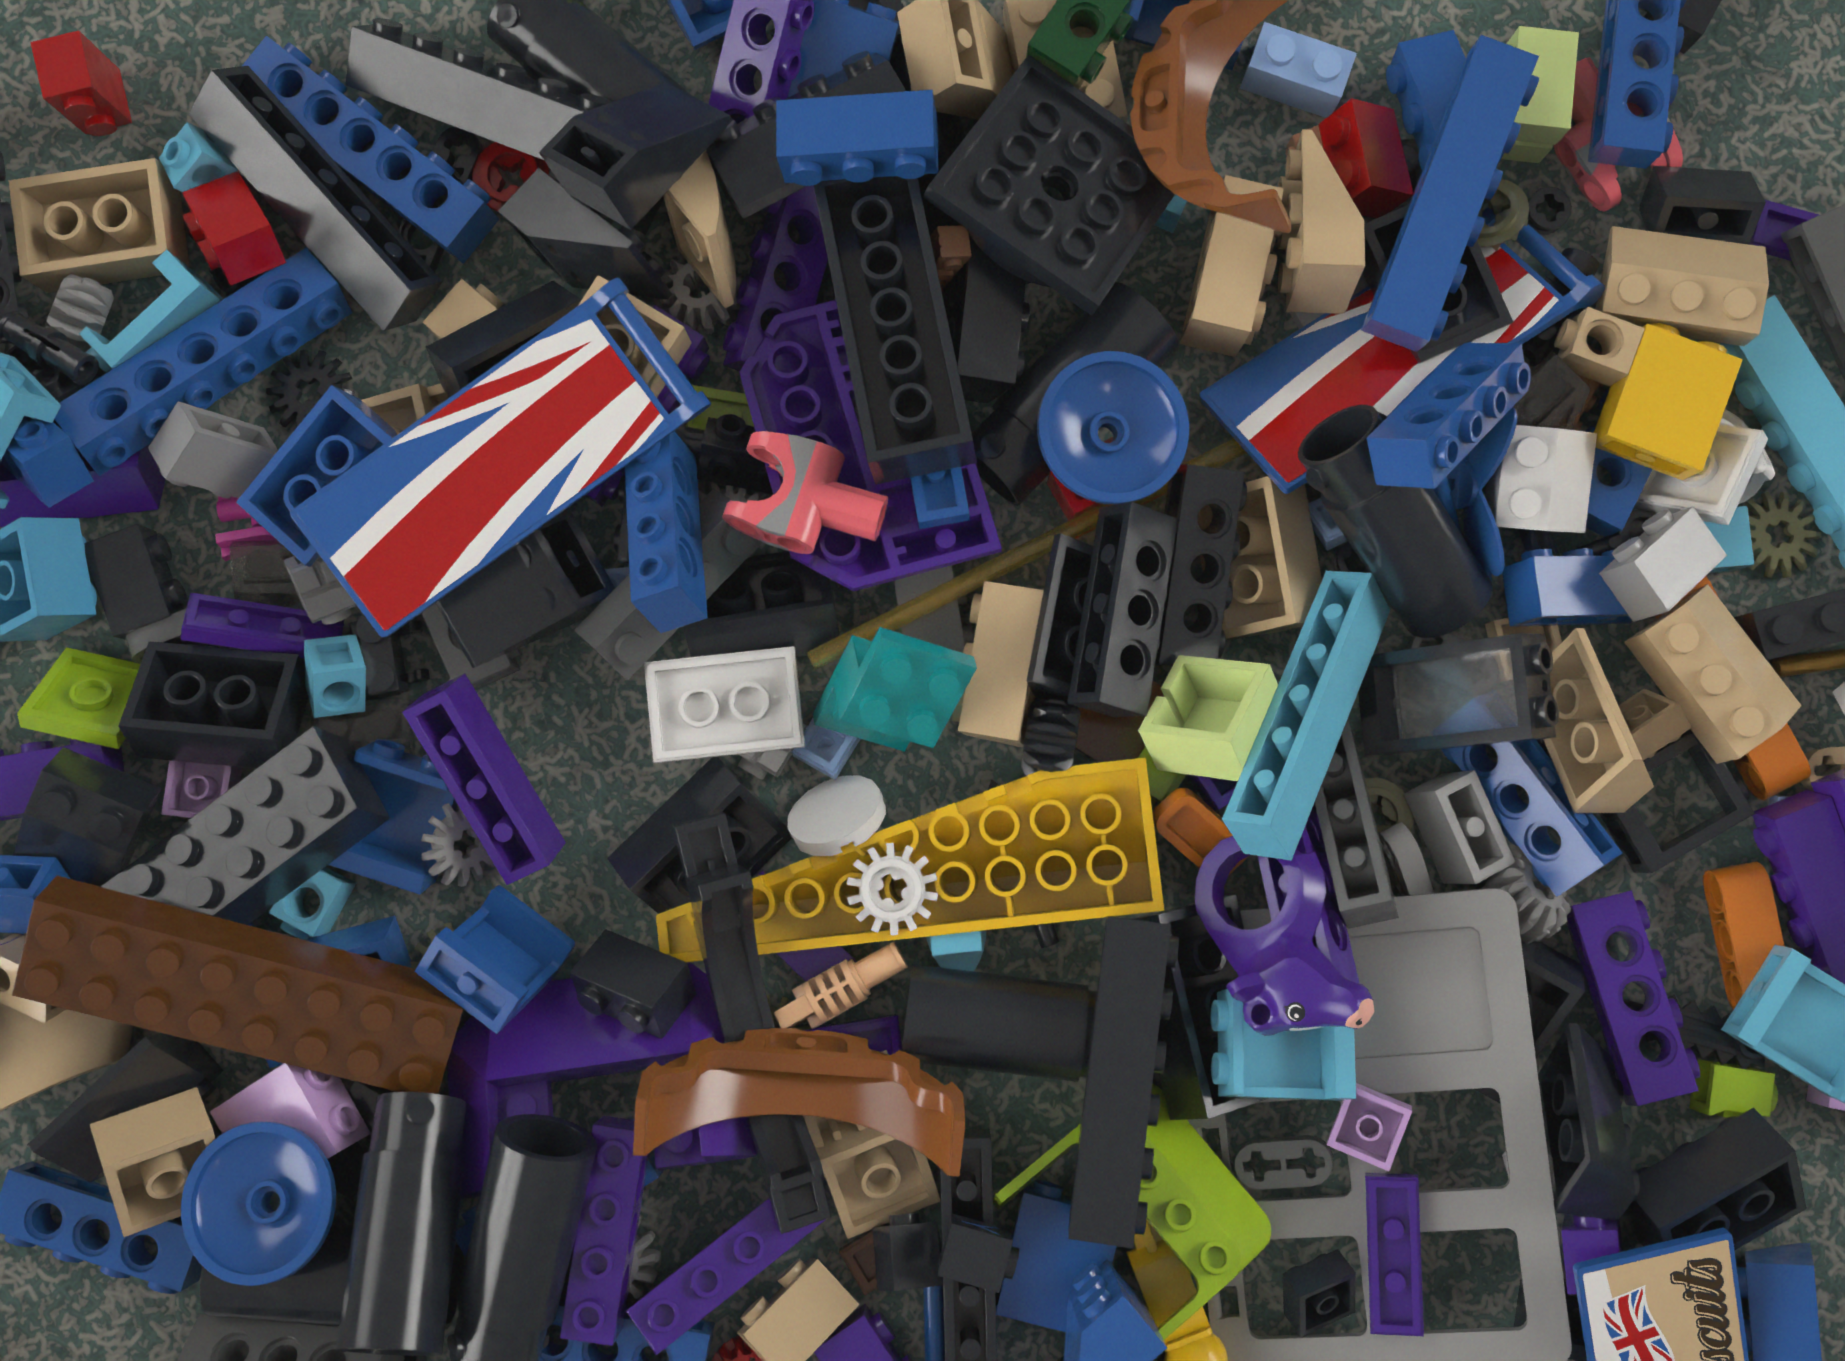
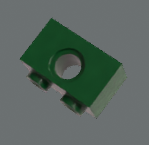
(1077, 57)

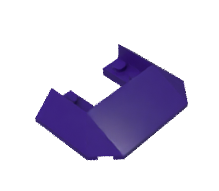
(805, 389)
(563, 1042)

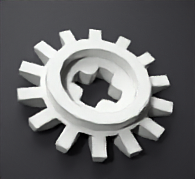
(872, 882)

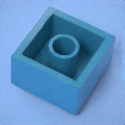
(43, 578)

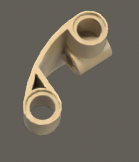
(50, 1053)

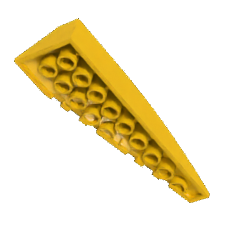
(1002, 859)

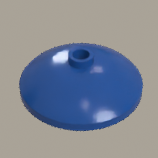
(1135, 405)
(229, 1207)

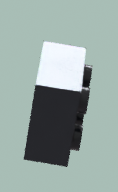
(1319, 1292)

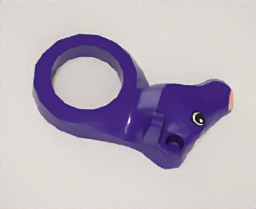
(1279, 969)

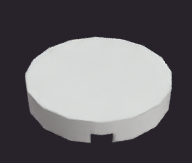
(836, 815)

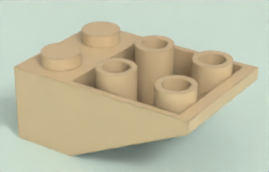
(955, 53)
(1326, 233)

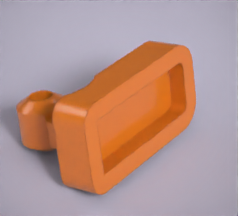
(1190, 825)

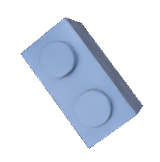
(1297, 70)

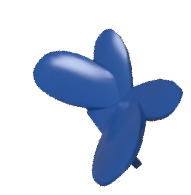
(1469, 479)

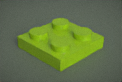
(81, 698)

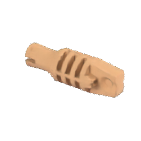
(840, 988)

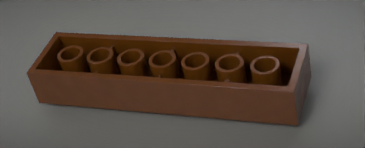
(235, 987)

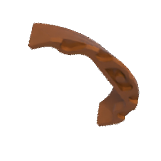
(1174, 99)
(801, 1075)

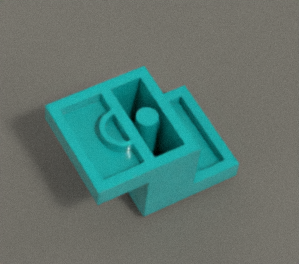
(894, 690)

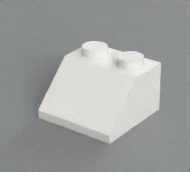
(1543, 480)

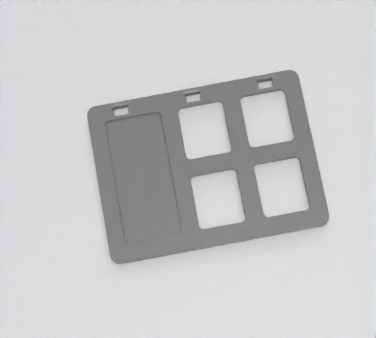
(1443, 1019)

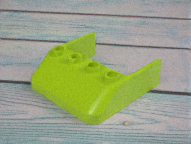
(1190, 1204)

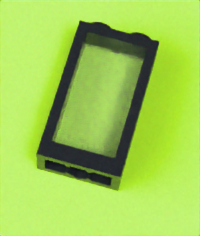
(1458, 695)

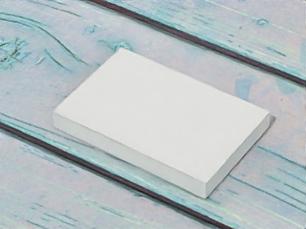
(724, 704)

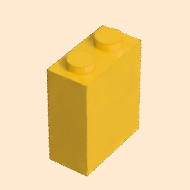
(1668, 402)

